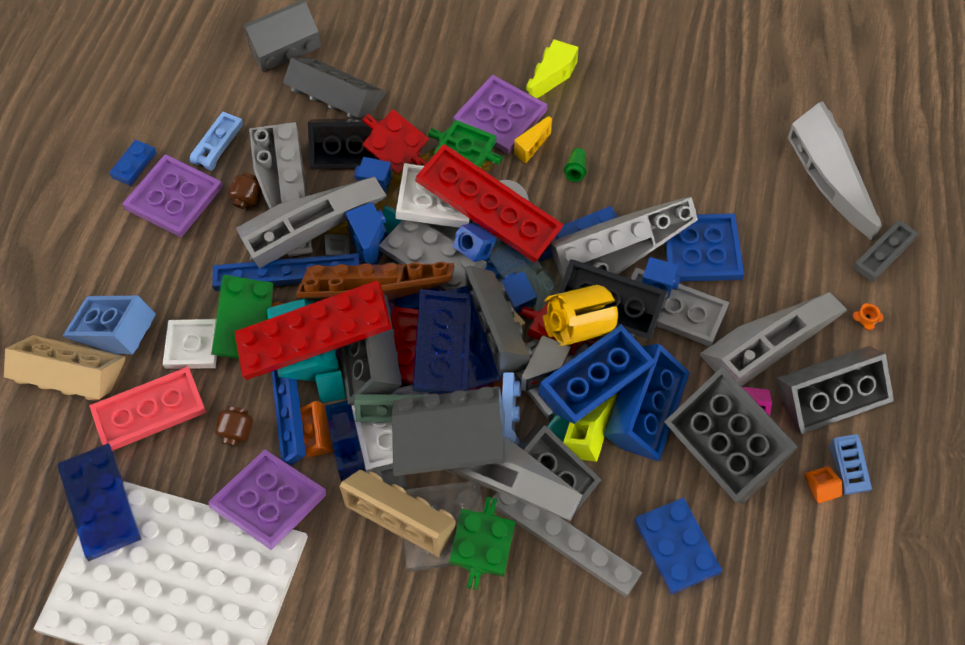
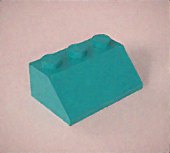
(310, 367)

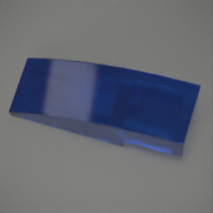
(344, 439)

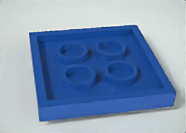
(707, 249)

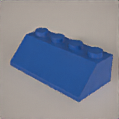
(595, 375)
(645, 404)

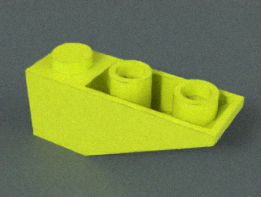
(555, 68)
(587, 434)

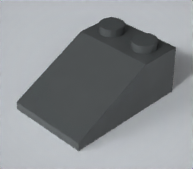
(561, 460)

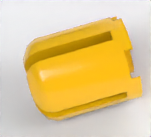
(565, 317)

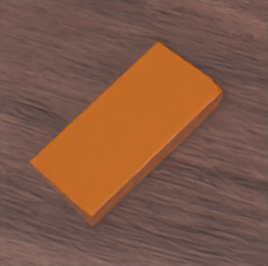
(316, 429)

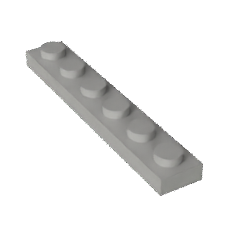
(571, 543)

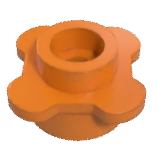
(871, 311)

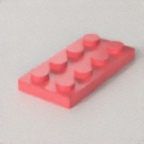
(147, 409)

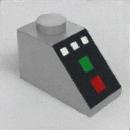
(545, 361)

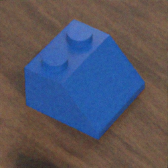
(367, 232)

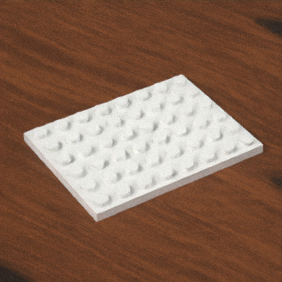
(179, 585)

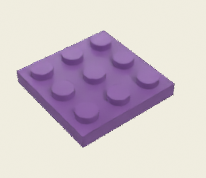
(502, 112)
(173, 195)
(267, 499)

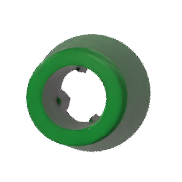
(576, 165)

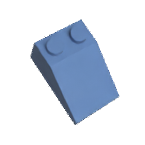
(111, 323)

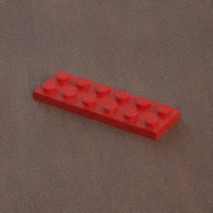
(489, 203)
(312, 330)

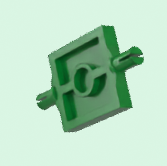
(468, 142)
(482, 543)

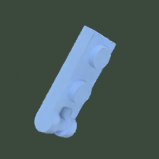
(216, 141)
(511, 389)

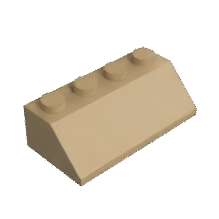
(62, 367)
(398, 512)

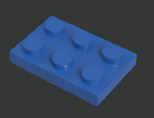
(677, 546)

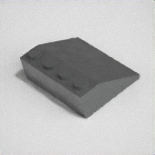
(448, 431)
(731, 436)

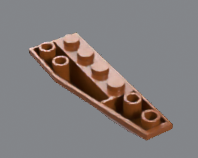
(396, 279)

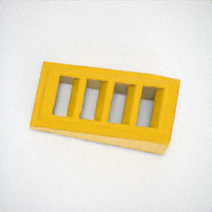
(532, 139)

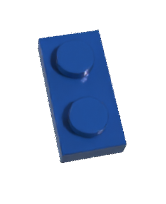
(132, 162)

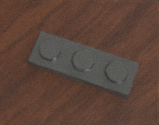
(885, 251)

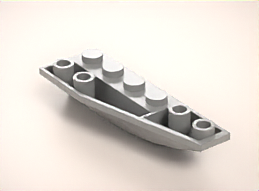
(279, 167)
(832, 168)
(303, 219)
(624, 239)
(766, 340)
(525, 481)

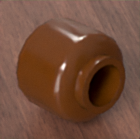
(245, 191)
(234, 426)

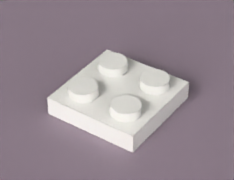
(189, 344)

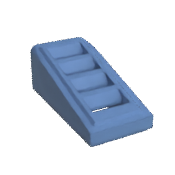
(855, 451)

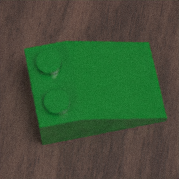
(239, 305)

